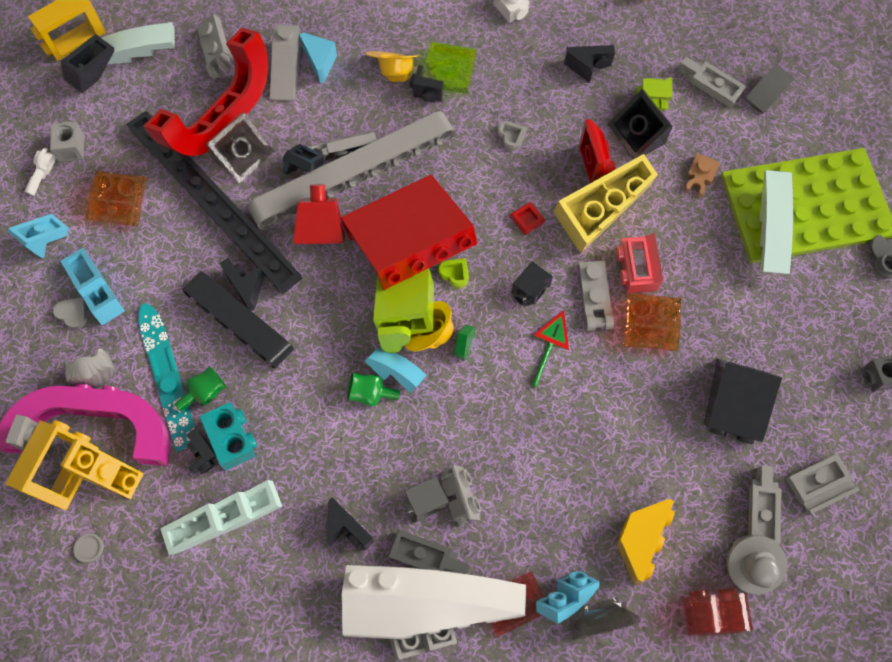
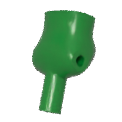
(201, 389)
(369, 390)

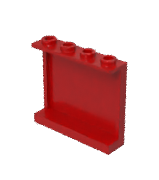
(409, 230)

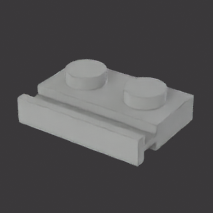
(822, 484)

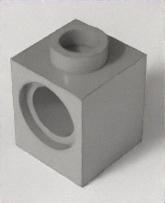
(67, 141)

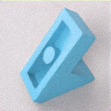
(39, 232)

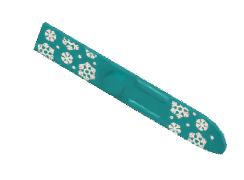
(165, 375)

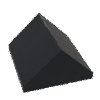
(641, 125)

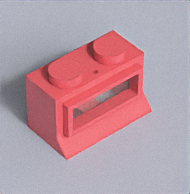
(639, 264)

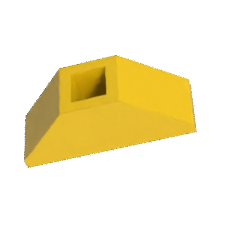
(101, 469)
(643, 538)

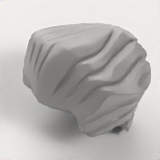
(90, 370)

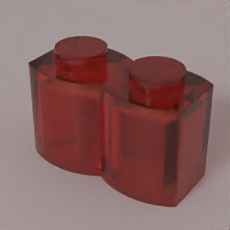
(717, 613)

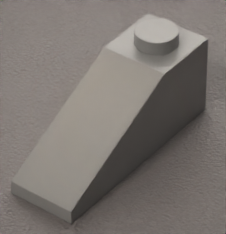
(285, 62)

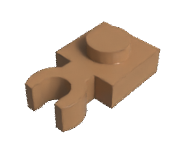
(702, 172)

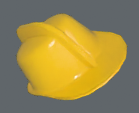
(393, 65)
(441, 332)

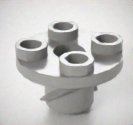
(756, 564)

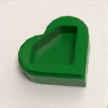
(463, 341)

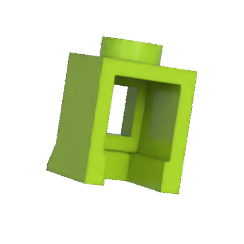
(658, 90)

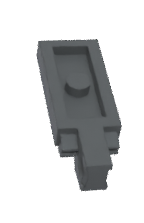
(425, 554)

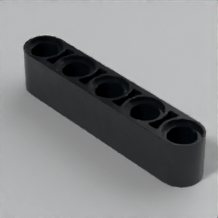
(242, 321)

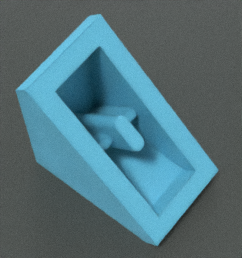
(320, 54)

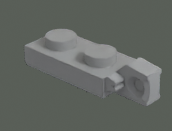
(712, 81)
(341, 145)
(765, 505)

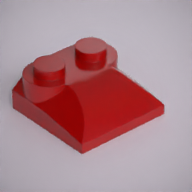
(595, 152)

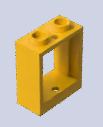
(59, 13)
(31, 457)

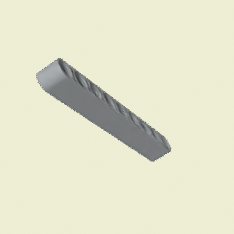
(352, 168)

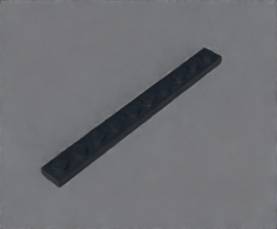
(220, 209)

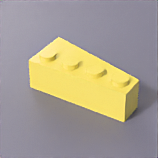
(591, 209)

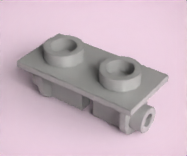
(458, 483)

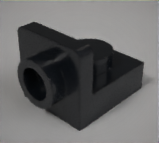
(301, 158)
(200, 446)

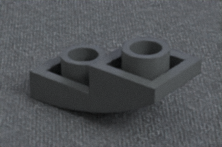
(769, 88)

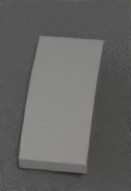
(422, 643)

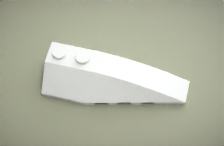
(420, 601)

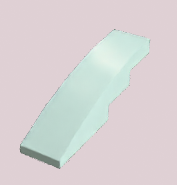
(140, 41)
(777, 222)
(221, 517)

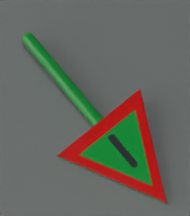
(554, 334)

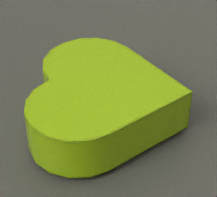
(455, 272)
(393, 338)

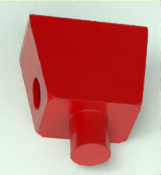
(318, 219)

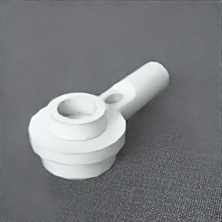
(44, 161)

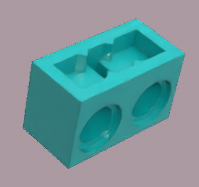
(224, 438)

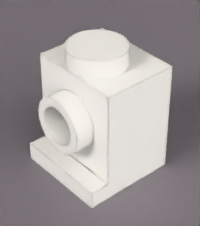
(512, 8)

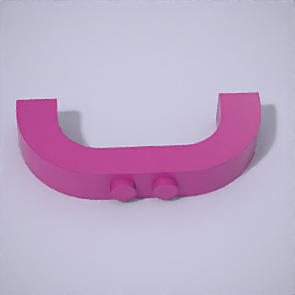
(152, 434)

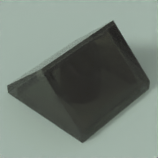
(239, 148)

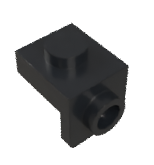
(426, 88)

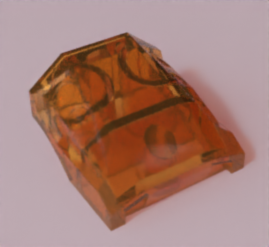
(112, 202)
(652, 322)

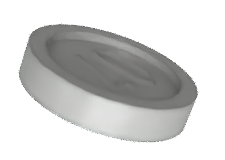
(88, 548)

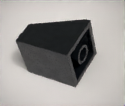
(741, 401)

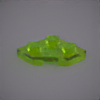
(451, 65)

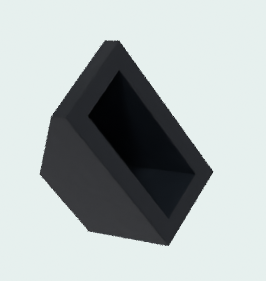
(87, 63)

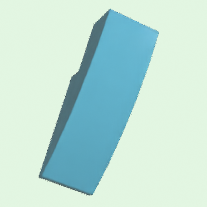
(92, 286)

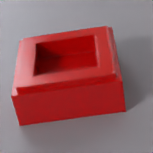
(527, 218)

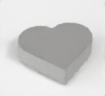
(511, 134)
(72, 312)

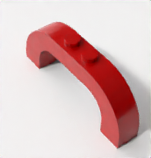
(241, 96)

